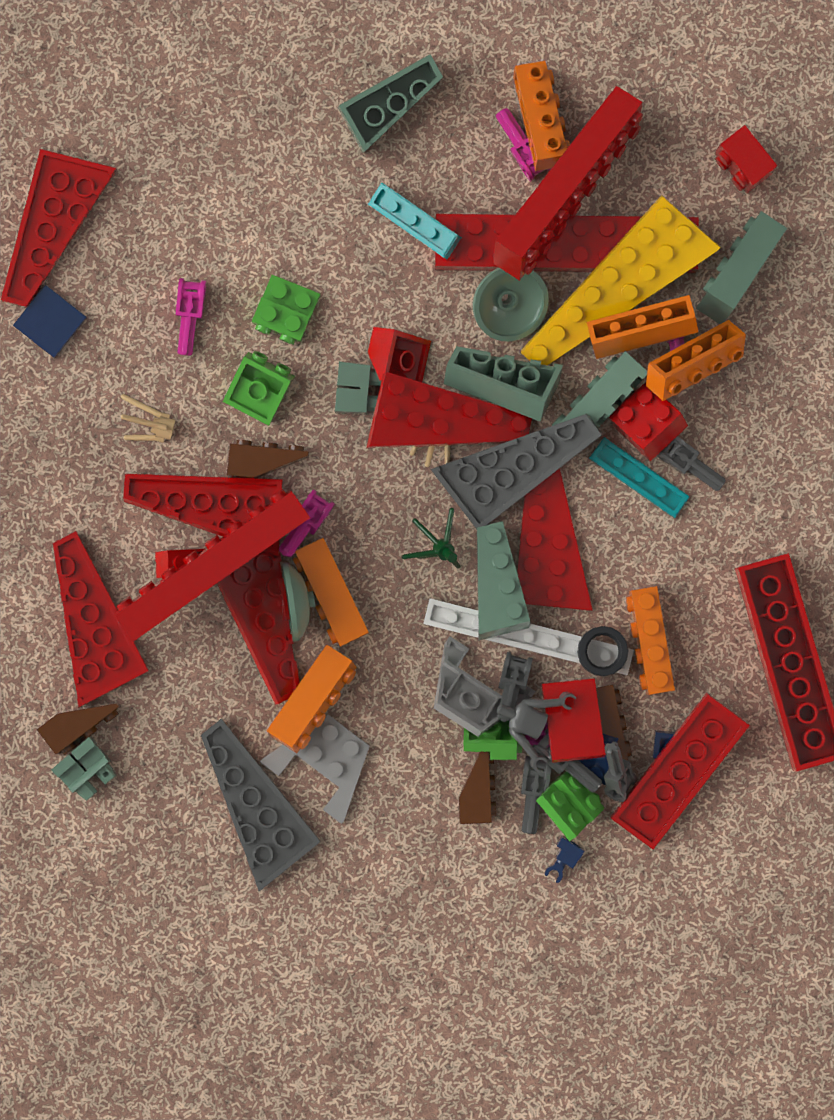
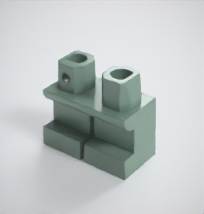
(355, 400)
(75, 775)

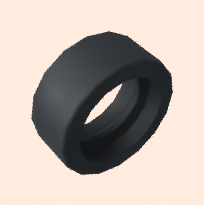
(622, 651)

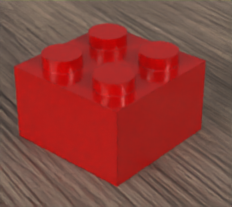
(745, 160)
(648, 422)

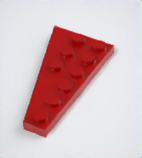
(55, 208)
(431, 416)
(202, 500)
(548, 550)
(261, 611)
(98, 644)

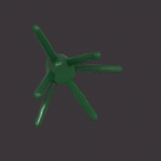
(442, 547)

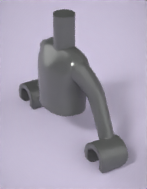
(530, 722)

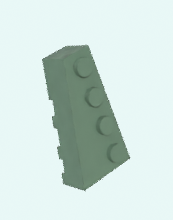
(385, 103)
(741, 268)
(504, 381)
(608, 391)
(499, 590)

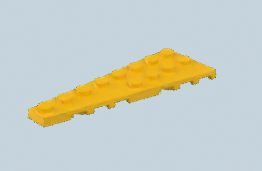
(643, 262)

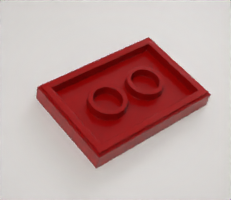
(574, 731)

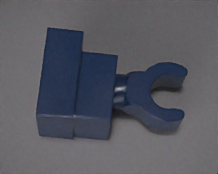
(567, 855)

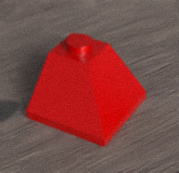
(398, 353)

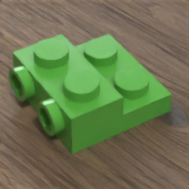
(285, 310)
(259, 387)
(495, 740)
(570, 805)

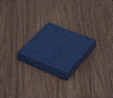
(50, 321)

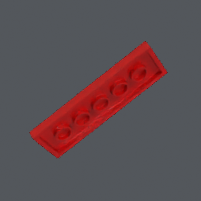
(680, 771)

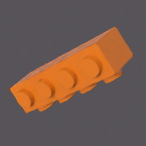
(540, 113)
(642, 327)
(695, 360)
(331, 592)
(651, 639)
(312, 699)

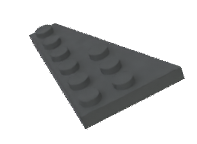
(500, 476)
(263, 817)

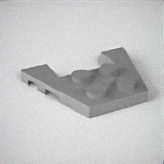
(463, 696)
(334, 754)

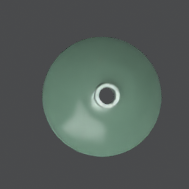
(518, 314)
(298, 601)

